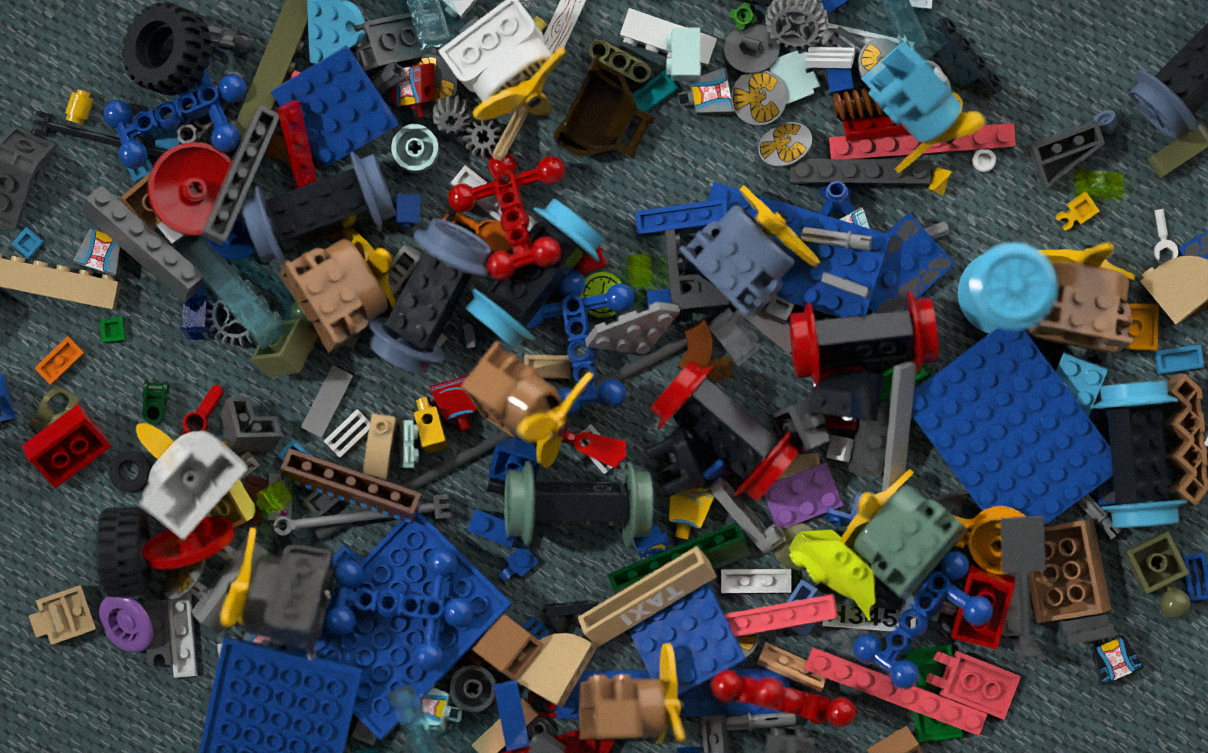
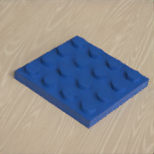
(337, 106)
(698, 635)

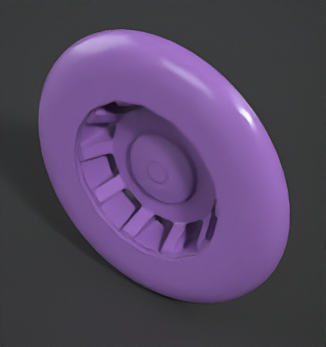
(126, 623)

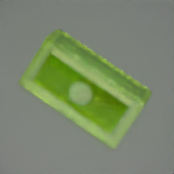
(1099, 184)

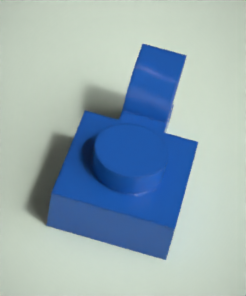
(520, 562)

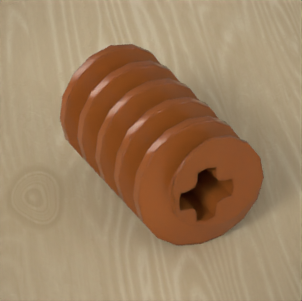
(855, 104)

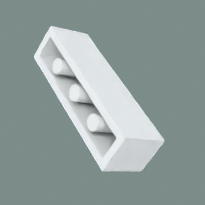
(653, 31)

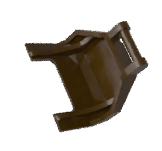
(602, 115)

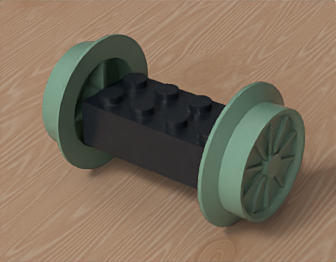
(578, 501)

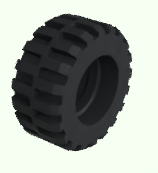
(145, 43)
(119, 551)

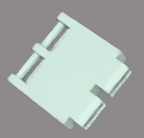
(791, 71)
(407, 434)

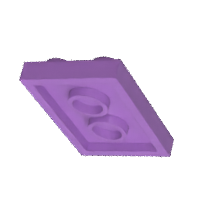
(802, 496)

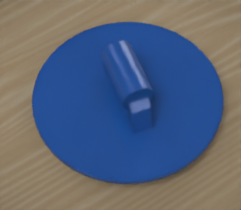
(238, 243)

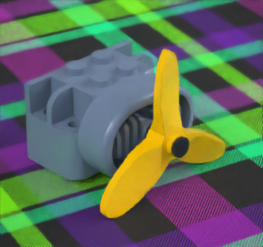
(745, 257)

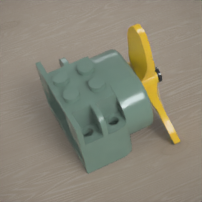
(902, 535)

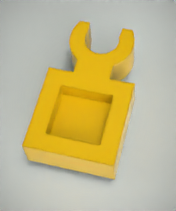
(1080, 208)

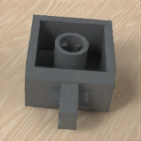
(805, 426)
(783, 742)

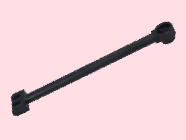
(48, 125)

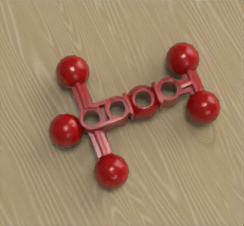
(514, 218)
(771, 694)

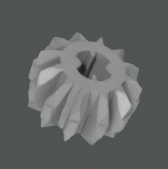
(452, 114)
(475, 139)

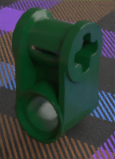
(155, 399)

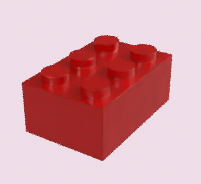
(66, 446)
(998, 591)

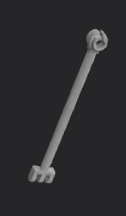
(359, 516)

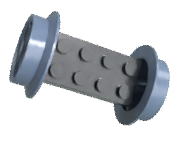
(1177, 89)
(318, 209)
(429, 296)

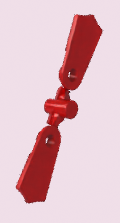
(601, 448)

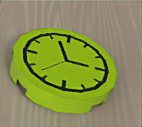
(596, 285)

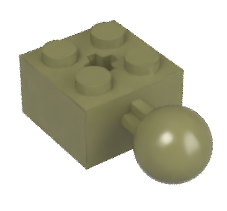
(289, 350)
(1171, 567)

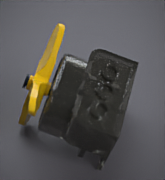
(284, 597)

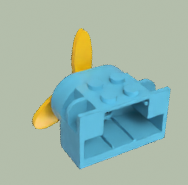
(919, 101)

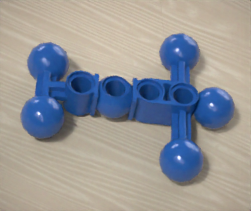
(224, 137)
(618, 299)
(457, 611)
(976, 611)

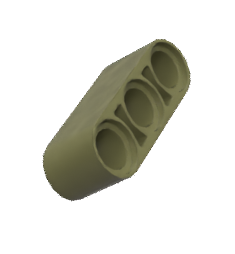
(631, 62)
(1179, 151)

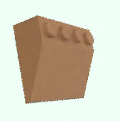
(1072, 574)

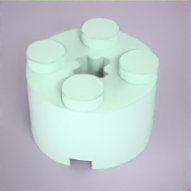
(405, 139)

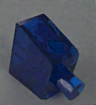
(195, 323)

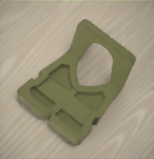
(44, 416)

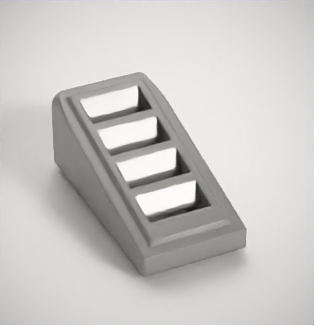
(413, 253)

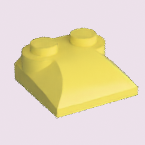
(235, 505)

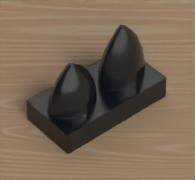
(559, 613)

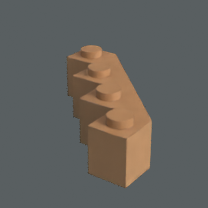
(1189, 453)

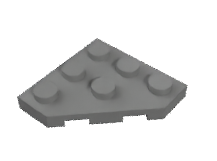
(634, 331)

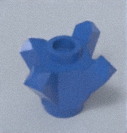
(837, 198)

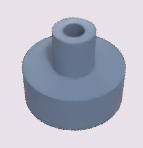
(1107, 121)

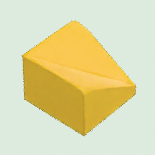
(938, 180)

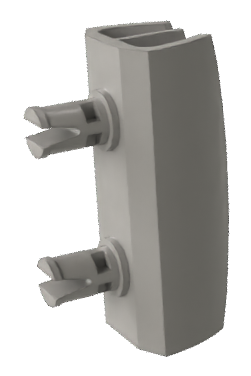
(213, 598)

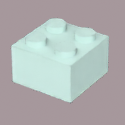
(685, 54)

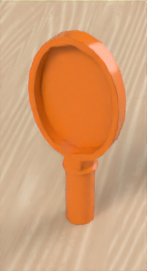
(487, 230)

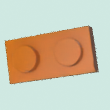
(59, 360)

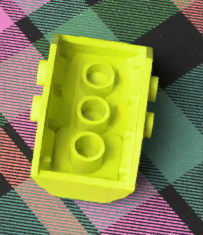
(835, 565)

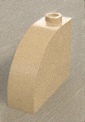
(1179, 286)
(380, 446)
(557, 667)

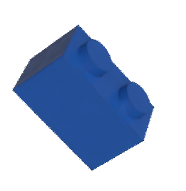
(490, 528)

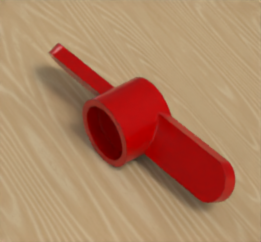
(205, 408)

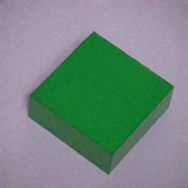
(112, 329)

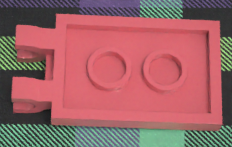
(975, 683)

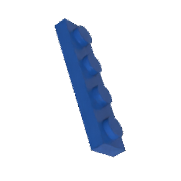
(680, 216)

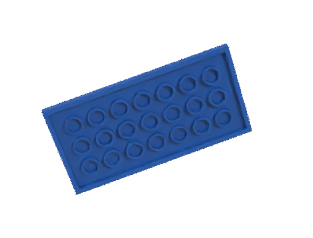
(803, 281)

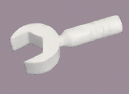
(1162, 233)

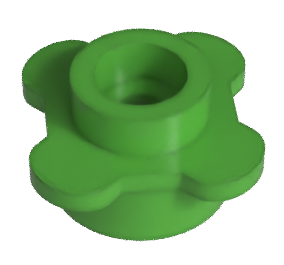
(749, 16)

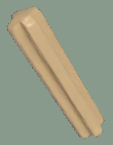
(510, 133)

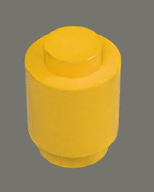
(79, 107)

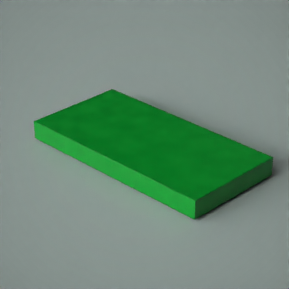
(926, 727)

